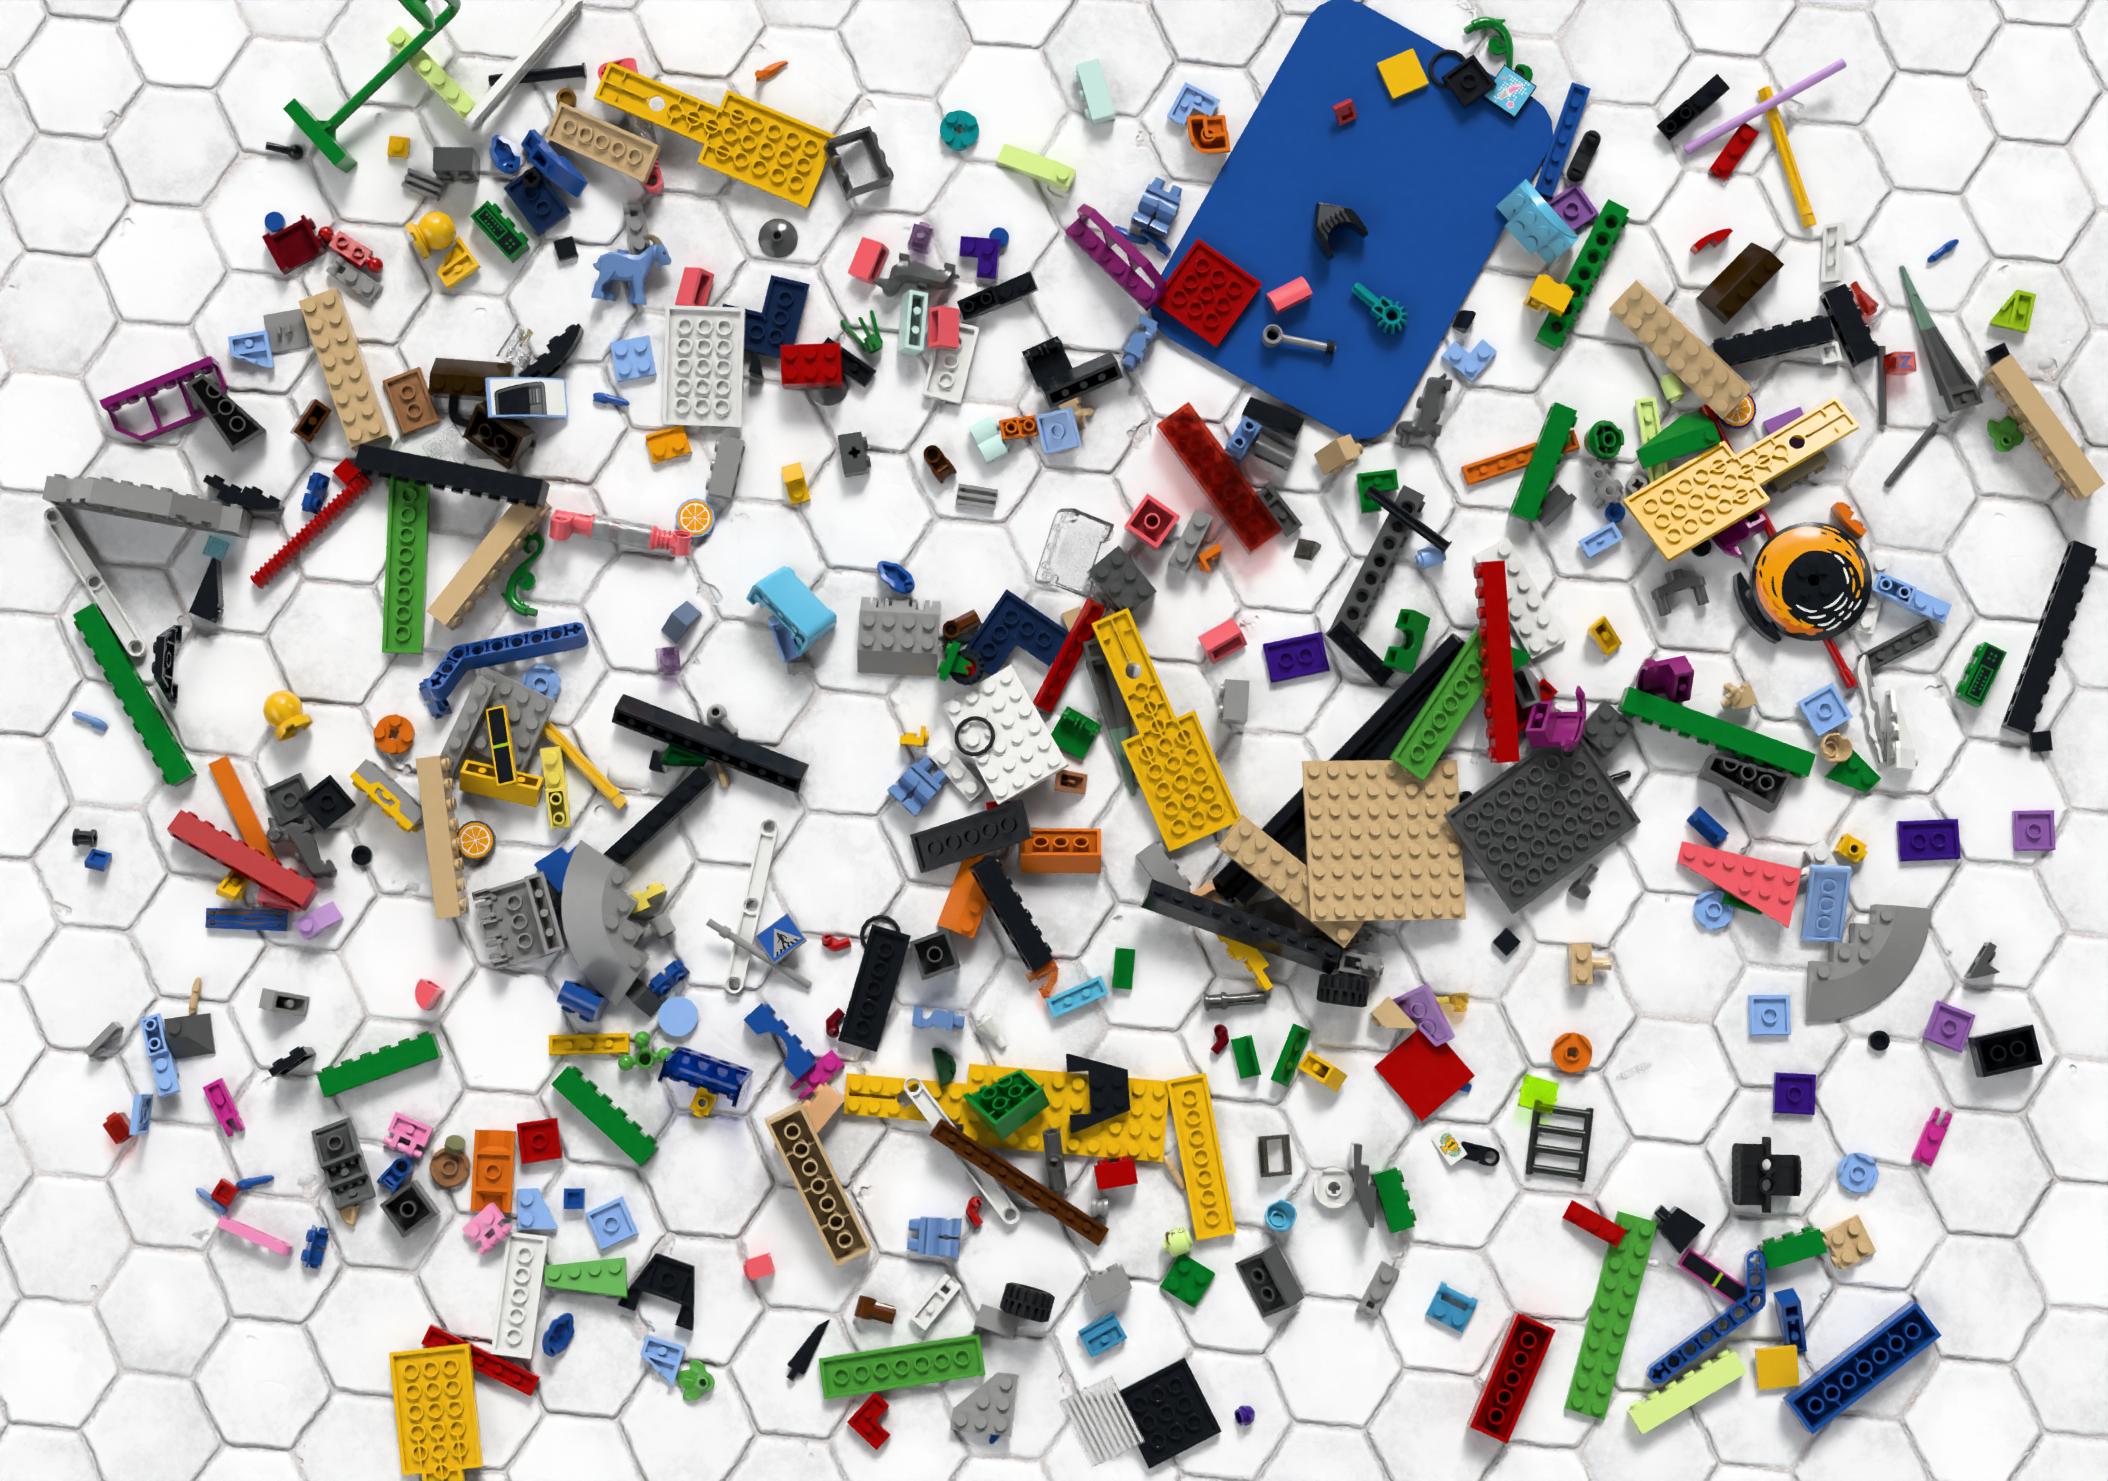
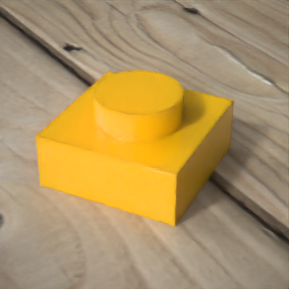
(398, 147)

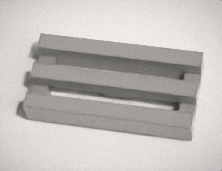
(421, 175)
(977, 496)

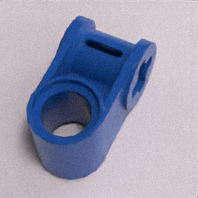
(394, 1177)

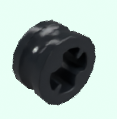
(531, 185)

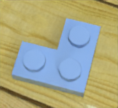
(1192, 99)
(1469, 363)

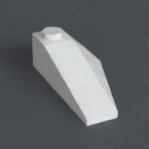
(1899, 745)

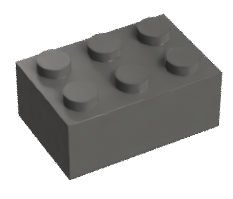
(1121, 580)

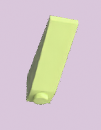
(1037, 167)

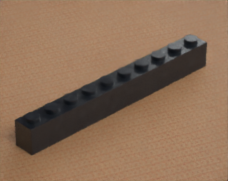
(452, 475)
(2049, 638)
(710, 743)
(656, 820)
(1241, 927)

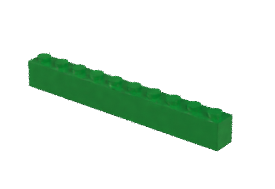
(135, 695)
(1715, 732)

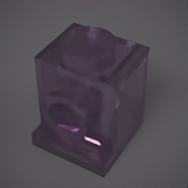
(920, 244)
(673, 655)

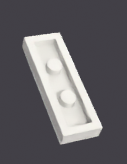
(1832, 253)
(957, 773)

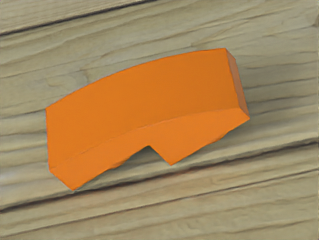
(1018, 427)
(1843, 515)

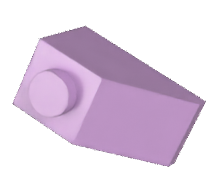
(318, 920)

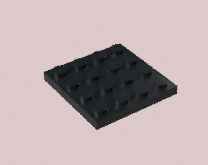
(1169, 1412)

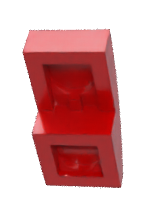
(1713, 238)

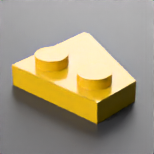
(457, 265)

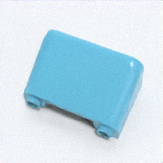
(794, 607)

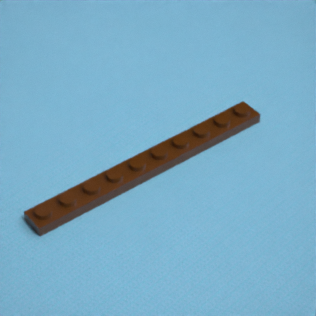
(1019, 1182)

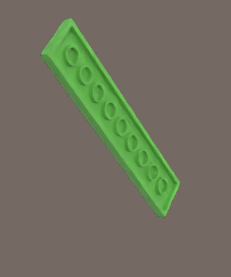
(406, 568)
(1610, 1317)

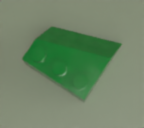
(1008, 1103)

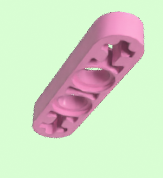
(255, 1235)

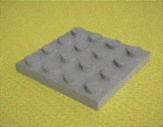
(527, 717)

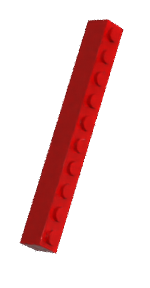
(1497, 662)

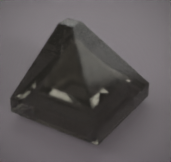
(1306, 549)

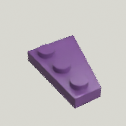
(1426, 1013)

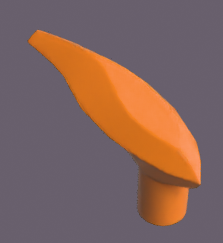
(769, 71)

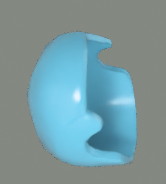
(1280, 1216)

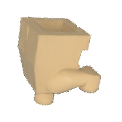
(1079, 413)
(1738, 697)

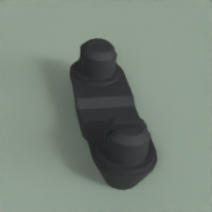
(1583, 156)

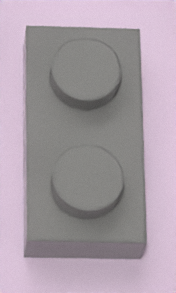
(98, 1046)

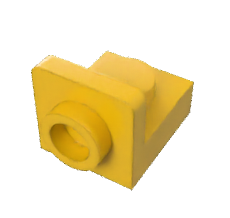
(911, 739)

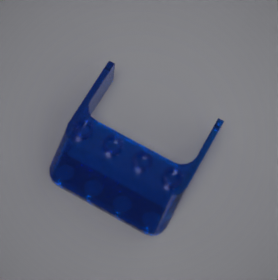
(706, 1072)

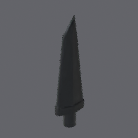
(804, 1355)

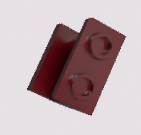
(295, 245)

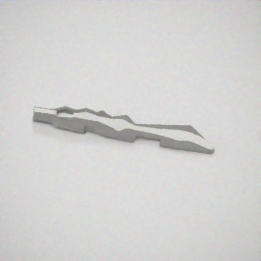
(1864, 678)

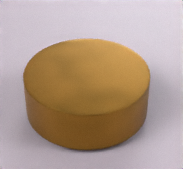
(566, 96)

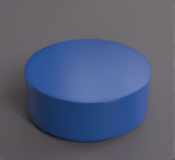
(275, 221)
(1000, 233)
(1614, 512)

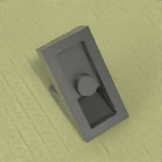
(1979, 966)

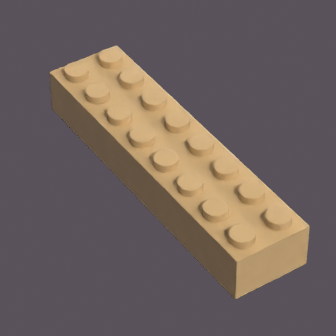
(1680, 349)
(345, 369)
(2043, 428)
(486, 563)
(441, 836)
(1279, 873)
(818, 1183)

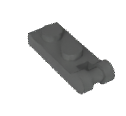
(1279, 510)

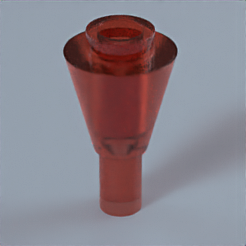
(1866, 303)

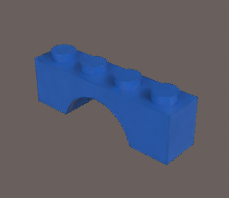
(797, 1060)

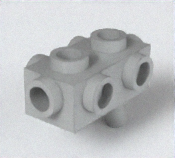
(1607, 487)
(1365, 965)

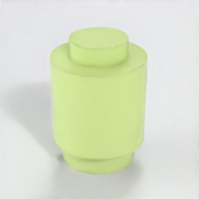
(1672, 387)

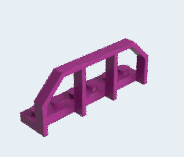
(1112, 263)
(151, 388)

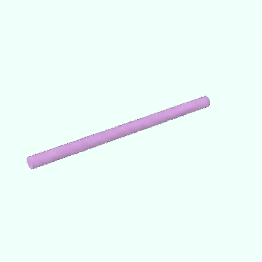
(1764, 106)

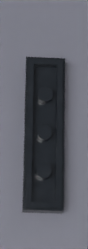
(1359, 652)

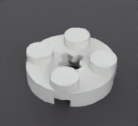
(1342, 1180)

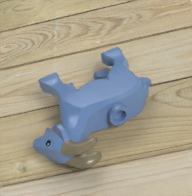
(629, 268)

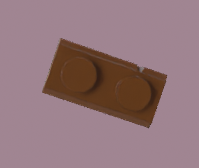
(310, 421)

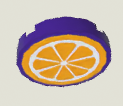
(1741, 415)

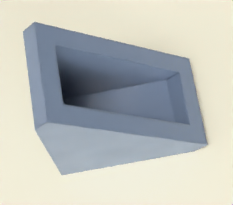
(680, 621)

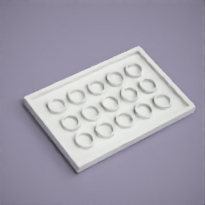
(703, 366)
(1022, 744)

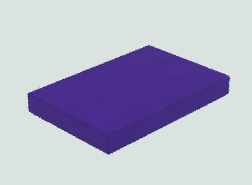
(1296, 657)
(1928, 840)

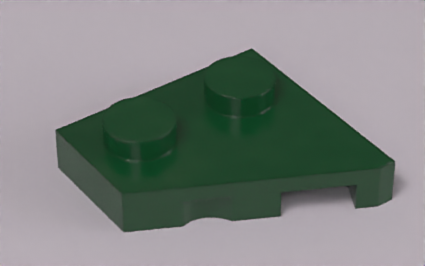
(678, 757)

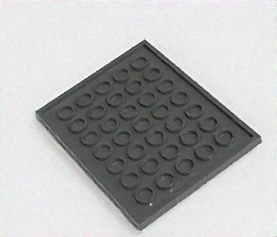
(1541, 821)

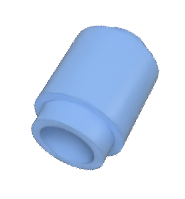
(1429, 557)

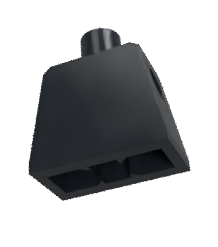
(1677, 1227)

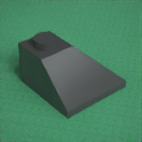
(190, 1035)

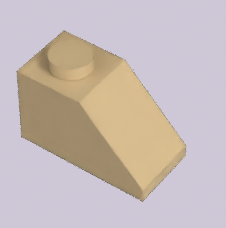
(1390, 1016)

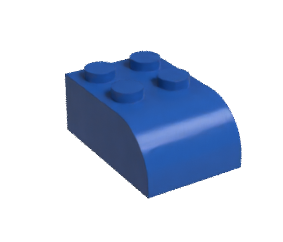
(582, 1000)

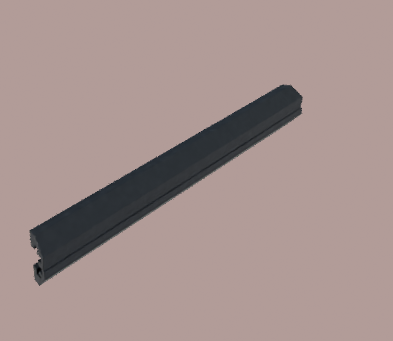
(1372, 741)

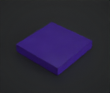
(1794, 1093)

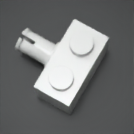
(1817, 855)

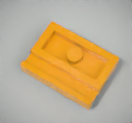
(668, 444)

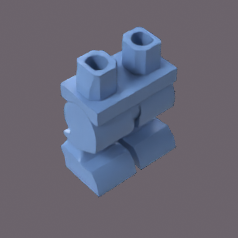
(1158, 201)
(1136, 349)
(1242, 438)
(923, 783)
(938, 1018)
(929, 1236)

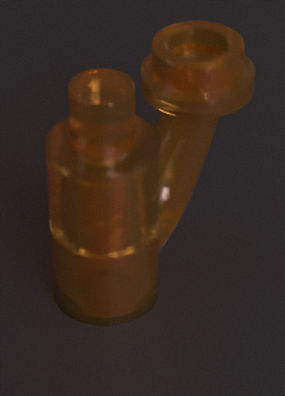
(1048, 969)

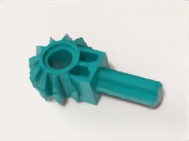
(1381, 308)

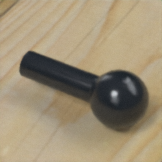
(294, 151)

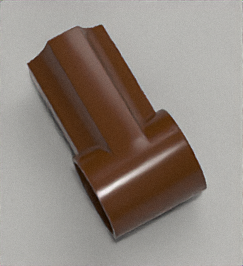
(963, 625)
(870, 1309)

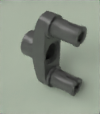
(1677, 582)

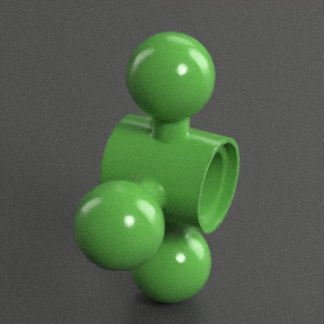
(642, 1039)

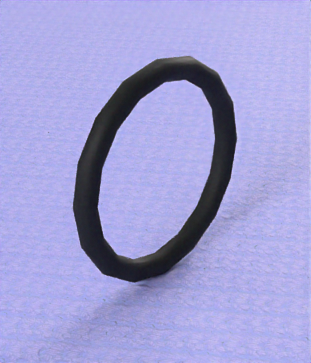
(1434, 59)
(968, 720)
(872, 919)

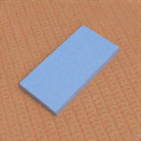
(1826, 903)

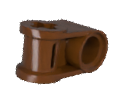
(939, 465)

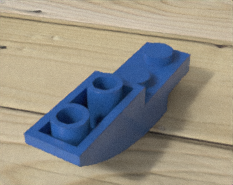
(554, 167)

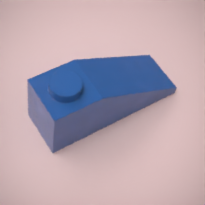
(1790, 1318)

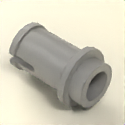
(799, 666)

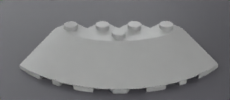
(598, 922)
(1868, 965)

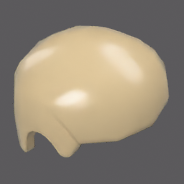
(1835, 748)

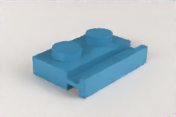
(1102, 1334)

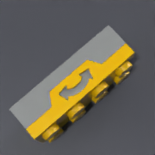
(389, 794)

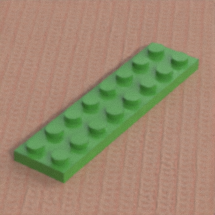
(1442, 711)
(902, 1366)

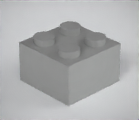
(1234, 701)

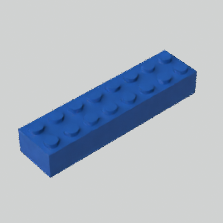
(1861, 1367)

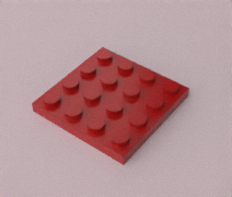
(1208, 293)

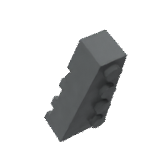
(228, 418)
(1747, 781)

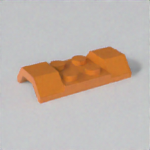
(493, 1169)

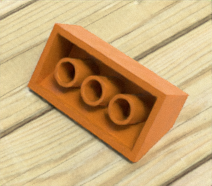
(1062, 851)
(964, 903)

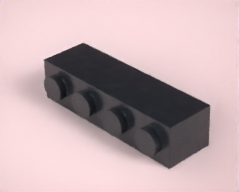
(1849, 325)
(1080, 380)

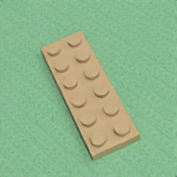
(603, 142)

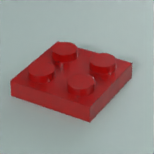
(539, 1140)

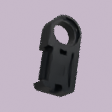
(1477, 1152)

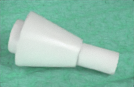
(988, 1026)

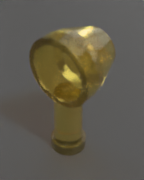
(1458, 1001)

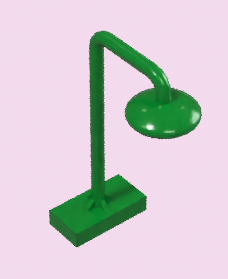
(324, 132)

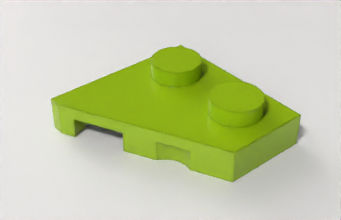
(2016, 312)

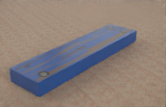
(246, 919)

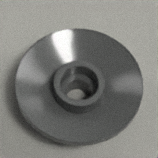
(778, 247)
(831, 395)

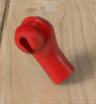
(833, 944)
(972, 1210)

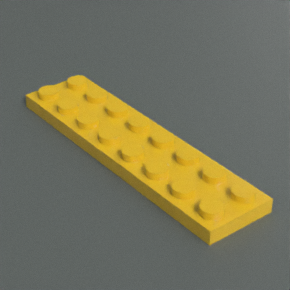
(1201, 1156)

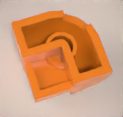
(1208, 134)

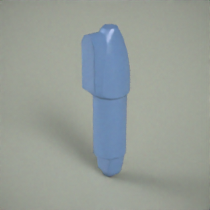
(94, 721)
(217, 1206)

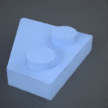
(252, 348)
(533, 1211)
(663, 1356)

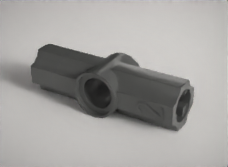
(1055, 1170)

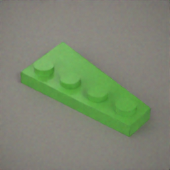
(597, 1276)

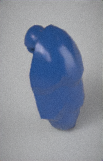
(504, 155)
(896, 577)
(558, 1335)

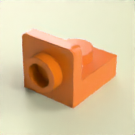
(1210, 554)

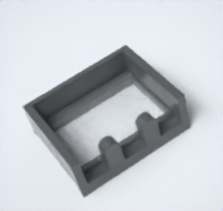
(858, 162)

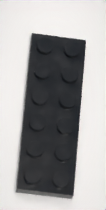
(971, 836)
(874, 988)

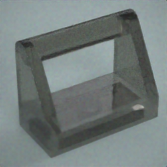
(1263, 1155)

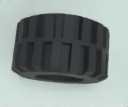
(1343, 990)
(1027, 1302)

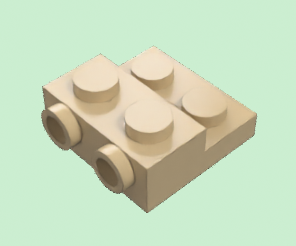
(1847, 1242)

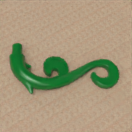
(1493, 46)
(529, 579)

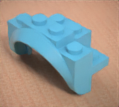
(1536, 223)

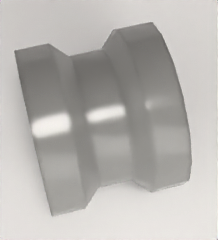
(1631, 485)
(1100, 1206)

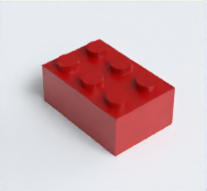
(811, 365)

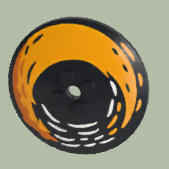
(1783, 588)

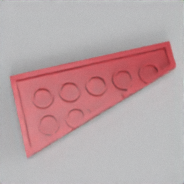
(1754, 881)

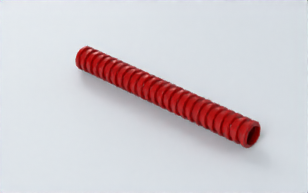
(311, 531)

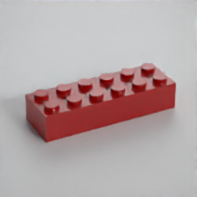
(1511, 1377)

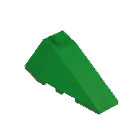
(1681, 438)

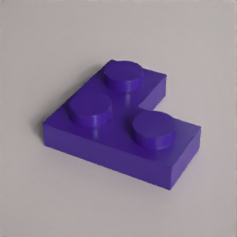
(987, 252)

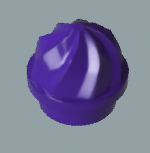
(1244, 1415)

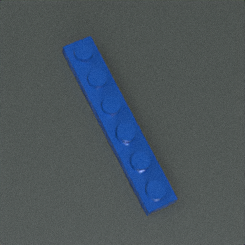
(1562, 140)

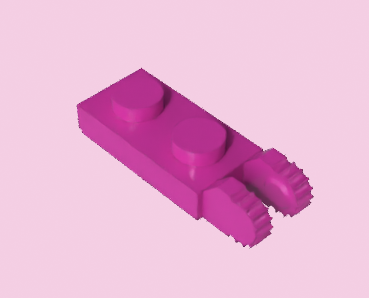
(819, 1073)
(223, 1105)
(1931, 1138)

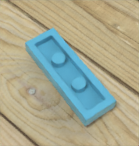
(1077, 996)

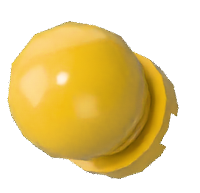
(433, 232)
(285, 712)

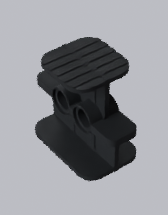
(1749, 1174)

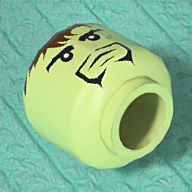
(1177, 1241)

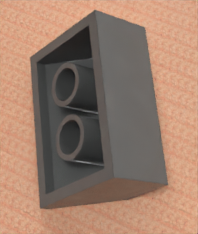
(1269, 1280)

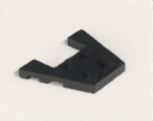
(164, 661)
(1107, 1091)
(669, 1280)

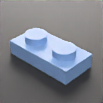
(1600, 540)

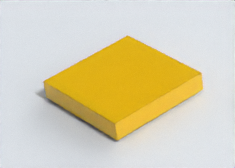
(1402, 74)
(1777, 1367)

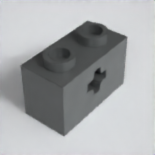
(851, 465)

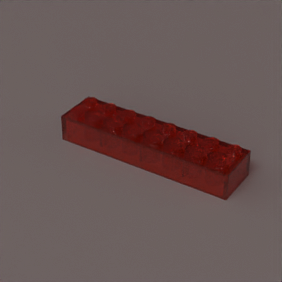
(1218, 478)

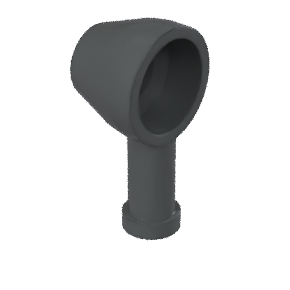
(1580, 887)

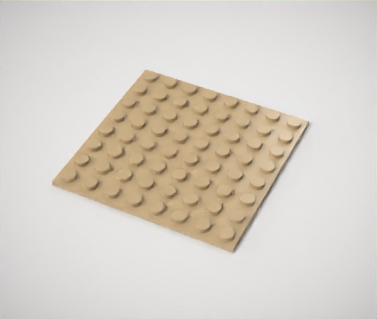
(1381, 842)

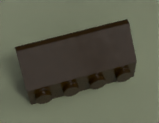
(1740, 281)
(464, 378)

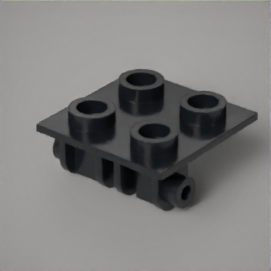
(1047, 359)

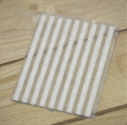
(1101, 1421)

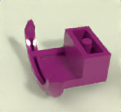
(1739, 532)
(1666, 676)
(1554, 728)

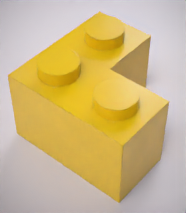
(1548, 295)

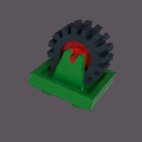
(963, 665)

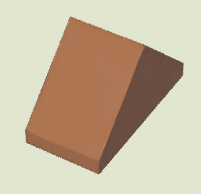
(1070, 782)

